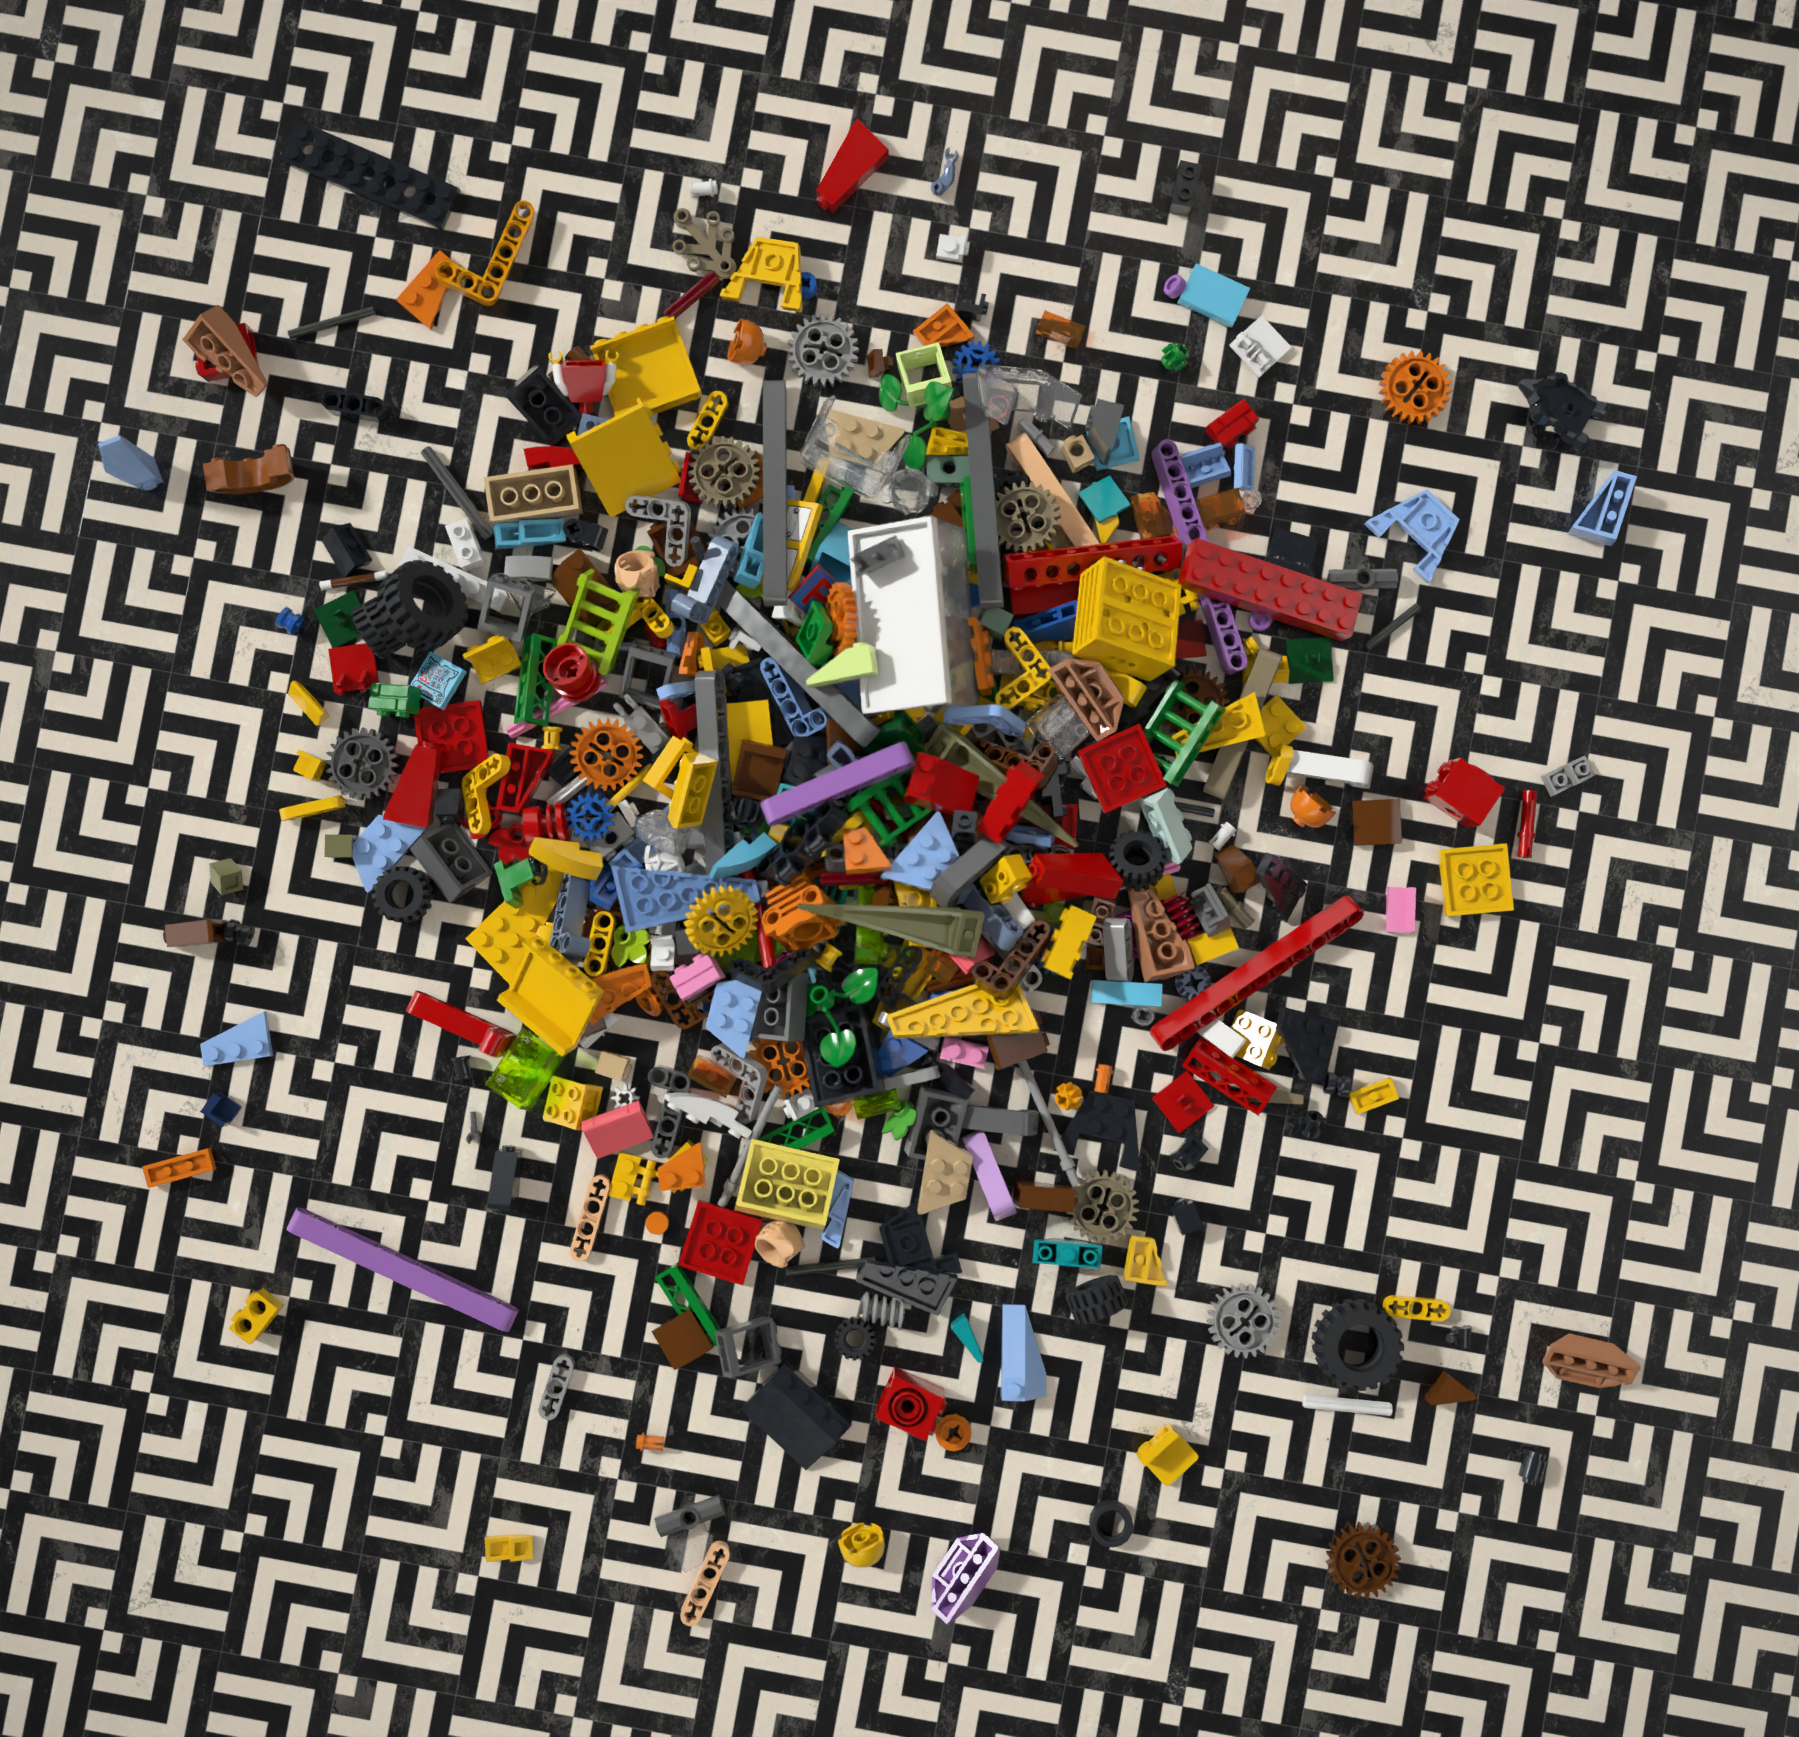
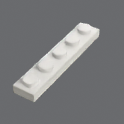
(470, 585)

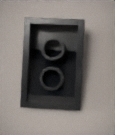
(543, 405)

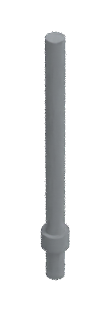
(1067, 1164)
(731, 1184)

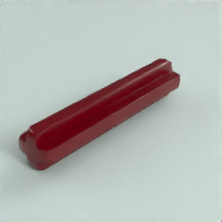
(692, 295)
(842, 879)

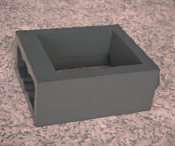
(499, 626)
(651, 654)
(728, 1353)

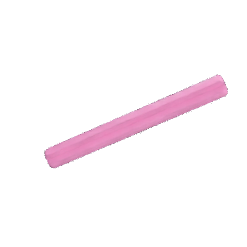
(555, 709)

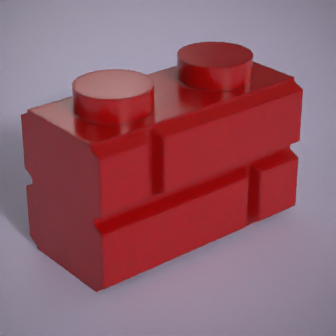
(1233, 424)

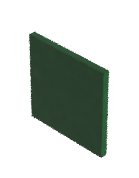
(337, 619)
(1309, 660)

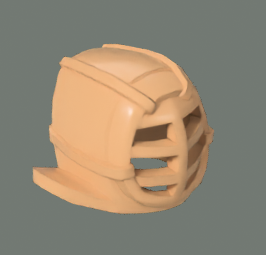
(639, 574)
(779, 1243)

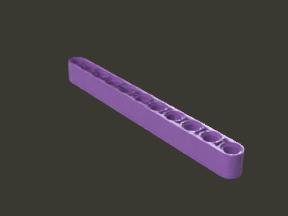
(1195, 526)
(402, 1269)

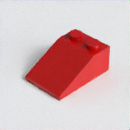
(940, 785)

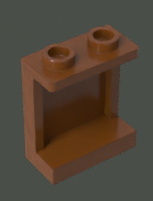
(658, 536)
(758, 770)

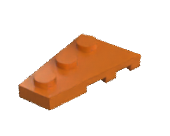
(620, 987)

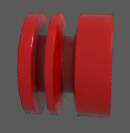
(571, 672)
(547, 826)

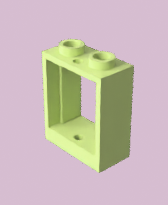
(910, 360)

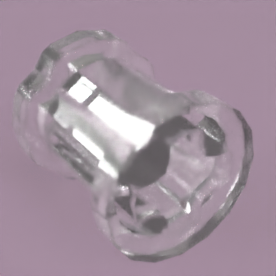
(1255, 495)
(1149, 1017)

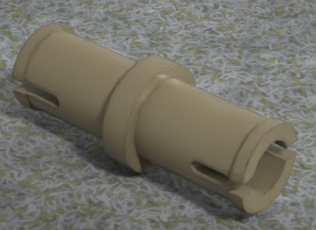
(1235, 908)

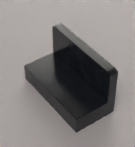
(346, 549)

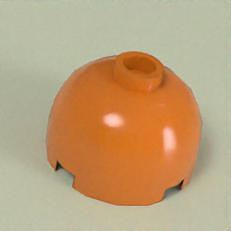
(747, 343)
(1310, 808)

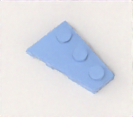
(239, 1043)

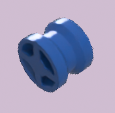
(808, 289)
(289, 621)

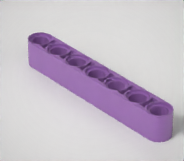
(837, 783)

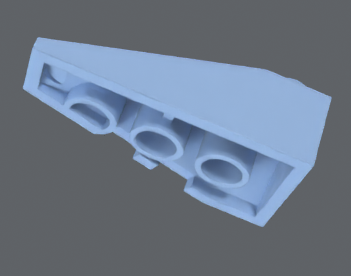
(1021, 1363)

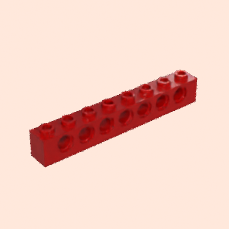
(1016, 564)

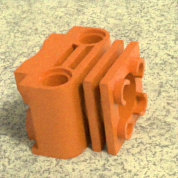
(795, 927)

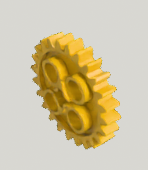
(706, 936)

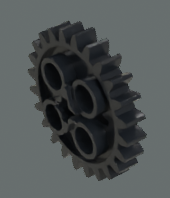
(830, 984)

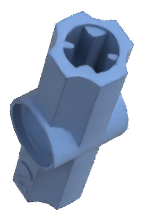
(677, 639)

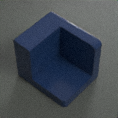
(221, 1109)

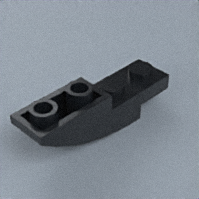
(1054, 789)

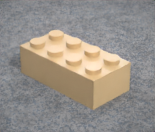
(533, 495)

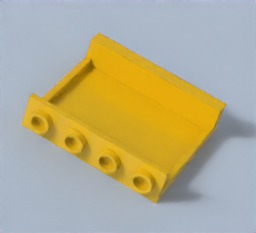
(649, 367)
(626, 458)
(551, 996)

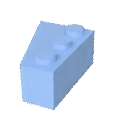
(1606, 511)

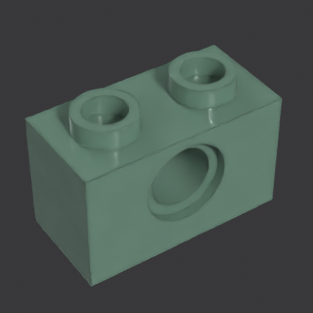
(935, 471)
(995, 621)

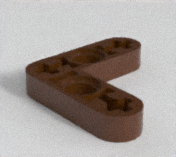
(690, 1008)

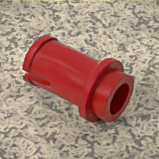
(654, 639)

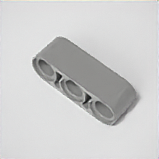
(1118, 949)

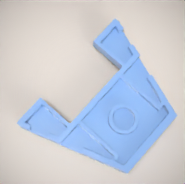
(1426, 522)
(838, 1209)

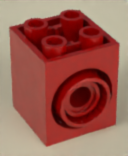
(1463, 792)
(920, 1415)

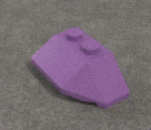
(963, 1575)

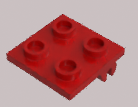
(352, 668)

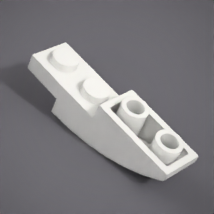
(702, 1107)

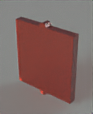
(1190, 640)

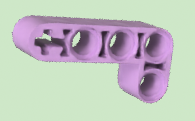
(989, 1175)

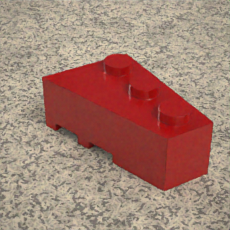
(524, 776)
(1010, 801)

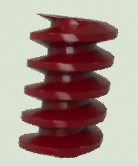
(1182, 916)

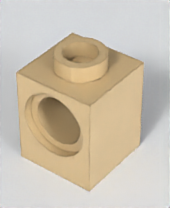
(1080, 462)
(613, 1065)

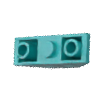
(1067, 1253)

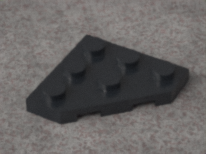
(1308, 1042)

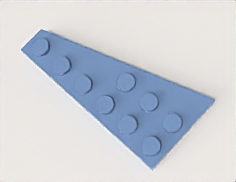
(664, 897)

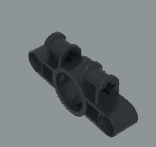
(803, 844)

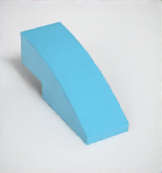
(528, 533)
(751, 561)
(743, 857)
(1126, 993)

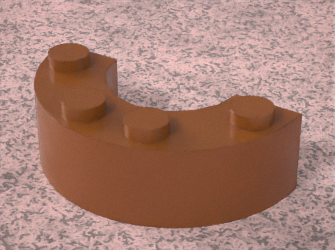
(251, 474)

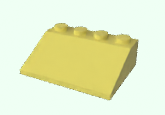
(787, 1184)

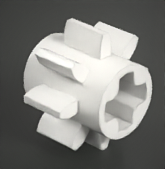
(619, 1096)

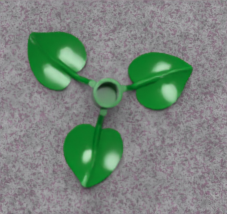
(937, 400)
(860, 988)

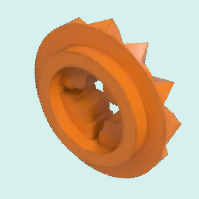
(650, 1002)
(955, 1442)

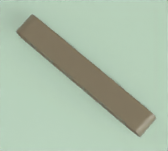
(1231, 755)

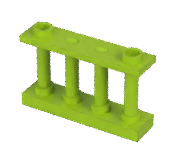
(619, 620)

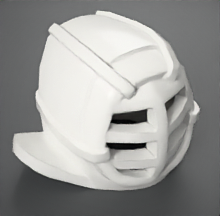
(663, 861)

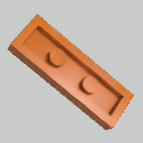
(179, 1167)

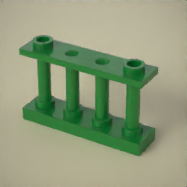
(1198, 733)
(879, 792)

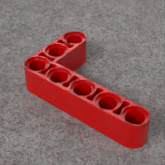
(492, 1038)

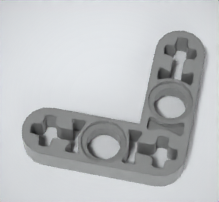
(670, 516)
(749, 1080)

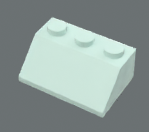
(1166, 823)

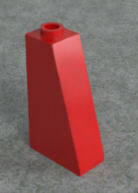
(852, 165)
(1038, 599)
(417, 788)
(1076, 873)

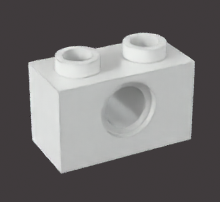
(466, 545)

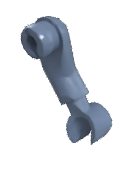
(947, 179)

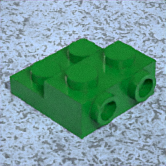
(814, 635)

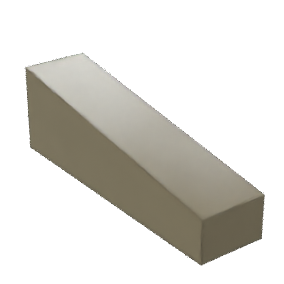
(1281, 1096)

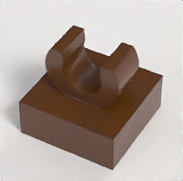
(877, 363)

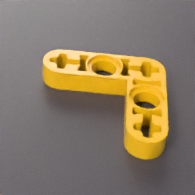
(643, 611)
(1029, 675)
(474, 788)

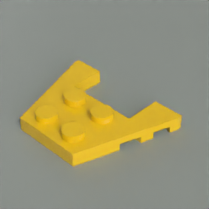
(770, 263)

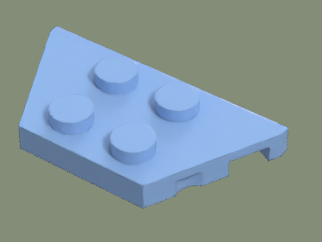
(382, 847)
(924, 856)
(733, 1014)

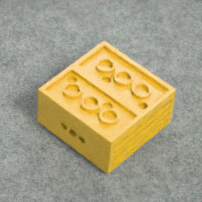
(1127, 619)

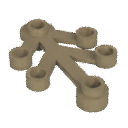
(706, 246)

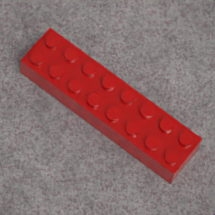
(1269, 590)

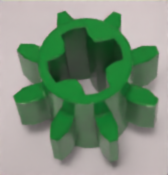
(1174, 356)

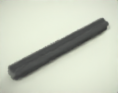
(457, 493)

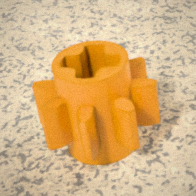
(1068, 1096)

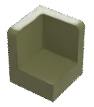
(339, 845)
(226, 876)

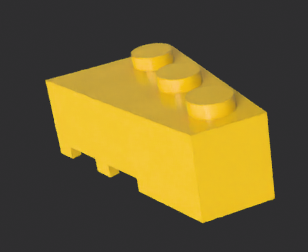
(1068, 941)

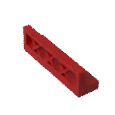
(1231, 1072)

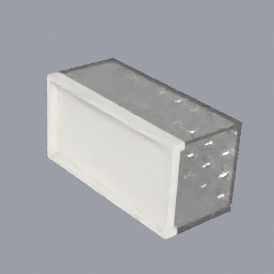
(916, 619)

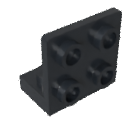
(1292, 551)

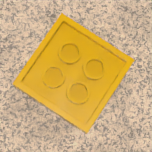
(1475, 879)

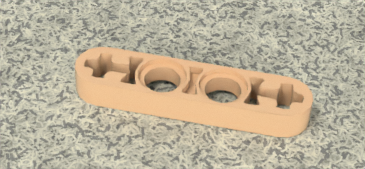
(593, 1218)
(705, 1583)

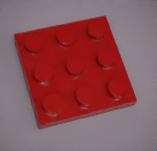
(459, 731)
(1121, 768)
(720, 1242)

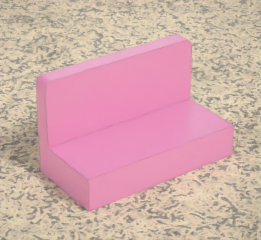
(1400, 909)

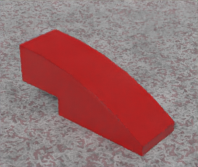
(550, 456)

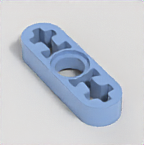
(676, 690)

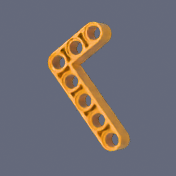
(496, 262)

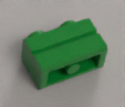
(394, 699)

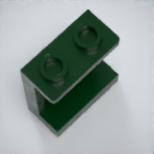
(901, 730)

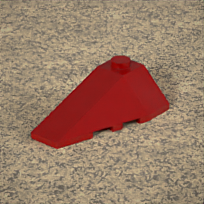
(1035, 895)

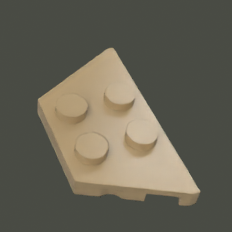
(865, 435)
(944, 1174)

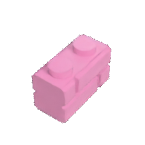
(696, 977)
(964, 1052)

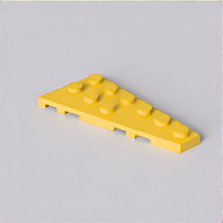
(506, 928)
(965, 1013)

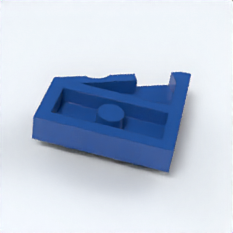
(603, 890)
(898, 1053)

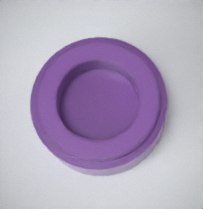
(1174, 286)
(1259, 622)

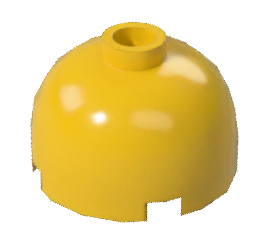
(862, 1545)

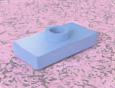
(1244, 467)

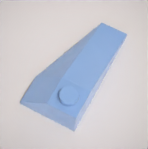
(129, 463)

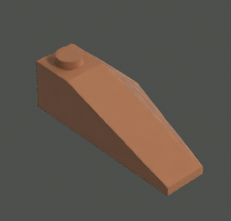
(219, 341)
(1158, 943)

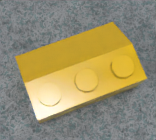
(692, 790)

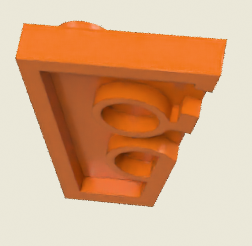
(425, 293)
(979, 643)

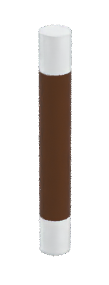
(353, 580)

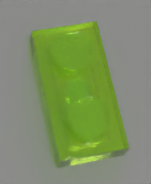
(877, 1105)

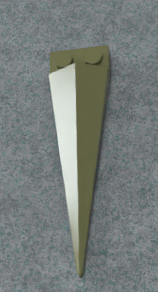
(961, 752)
(941, 928)

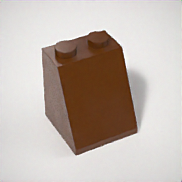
(1017, 1047)

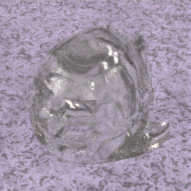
(909, 491)

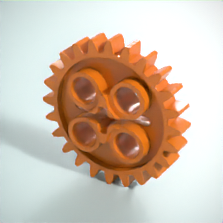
(1399, 375)
(842, 612)
(617, 737)
(799, 1057)

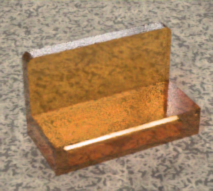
(1060, 329)

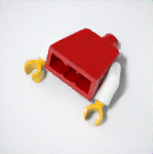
(584, 379)

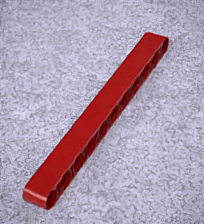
(1256, 973)

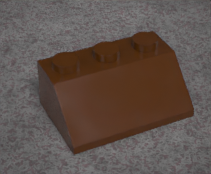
(566, 579)

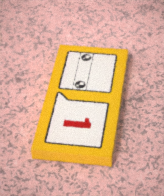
(801, 527)

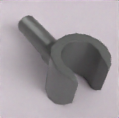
(474, 1131)

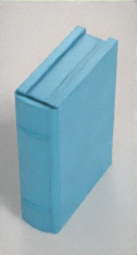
(1213, 295)

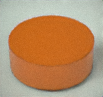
(657, 1222)

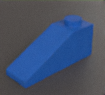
(1050, 624)

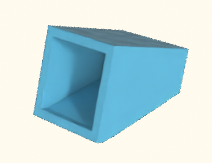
(834, 554)

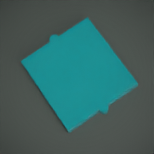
(1104, 499)

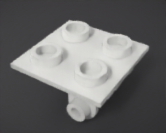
(1260, 346)

